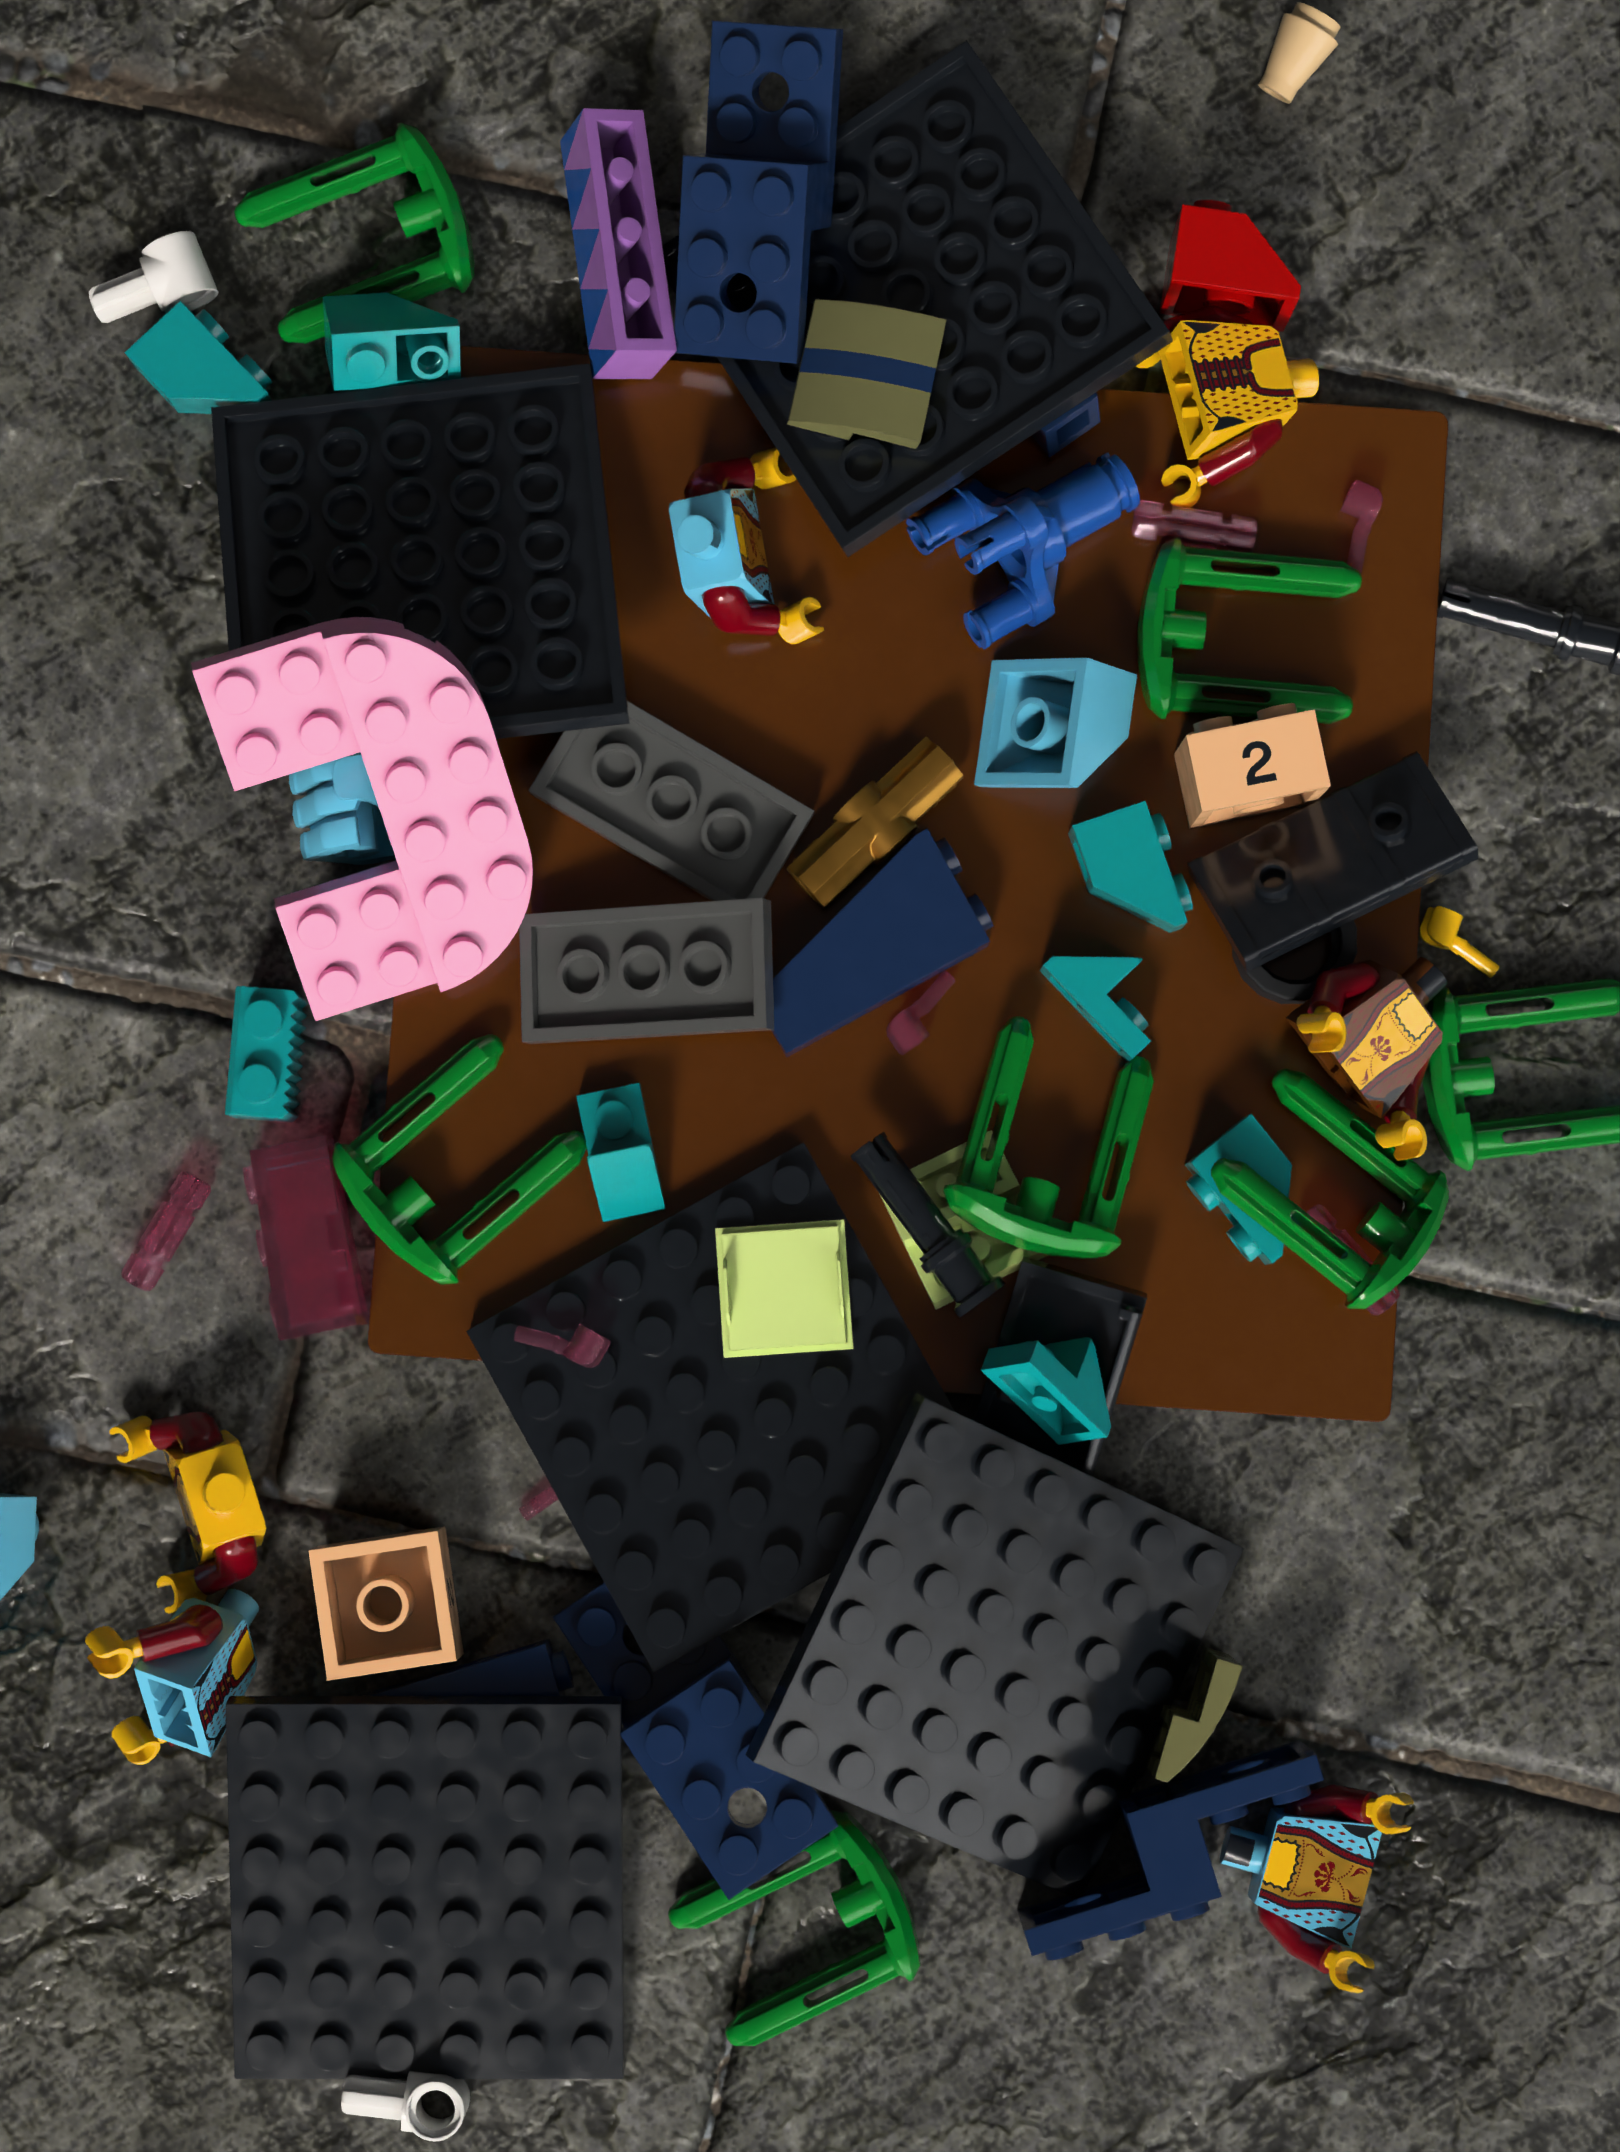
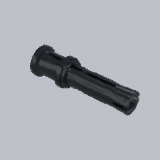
(1566, 631)
(944, 1250)

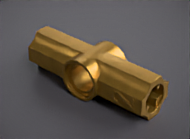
(875, 822)

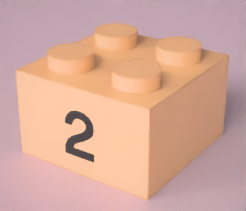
(1251, 765)
(386, 1603)

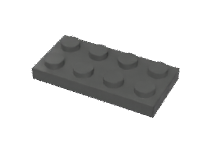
(674, 805)
(647, 971)

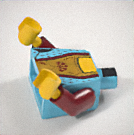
(724, 549)
(182, 1673)
(1316, 1872)

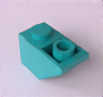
(388, 342)
(191, 366)
(1127, 865)
(1253, 1146)

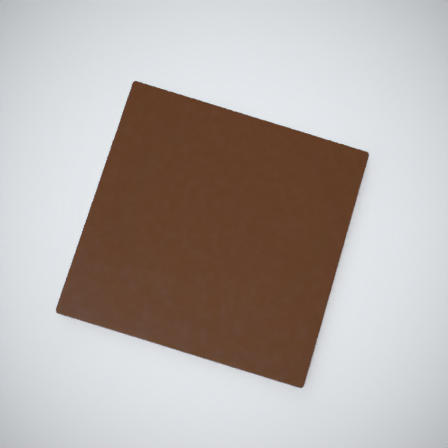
(844, 713)

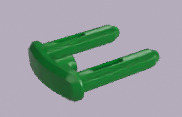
(430, 208)
(1166, 627)
(1451, 1079)
(394, 1214)
(1031, 1220)
(1399, 1239)
(873, 1894)

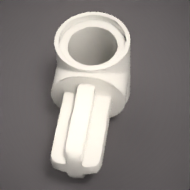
(169, 273)
(402, 2101)

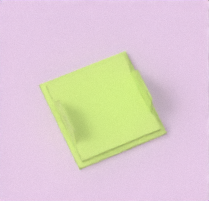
(784, 1288)

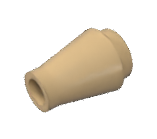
(1299, 49)

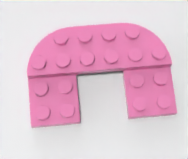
(438, 785)

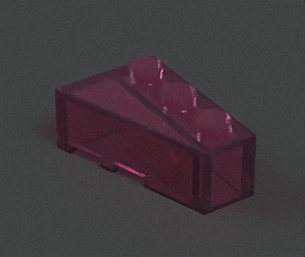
(306, 1239)

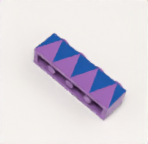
(618, 244)

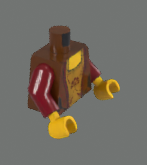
(1376, 1041)

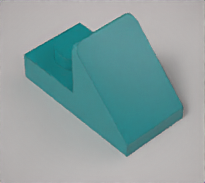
(1086, 986)
(620, 1152)
(1054, 1386)

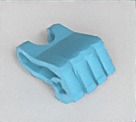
(340, 814)

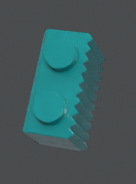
(265, 1054)

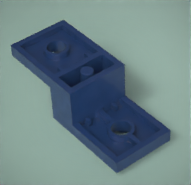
(757, 191)
(692, 1739)
(1169, 1850)

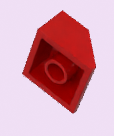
(1226, 263)

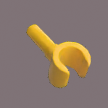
(1440, 930)

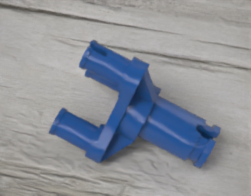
(1025, 535)

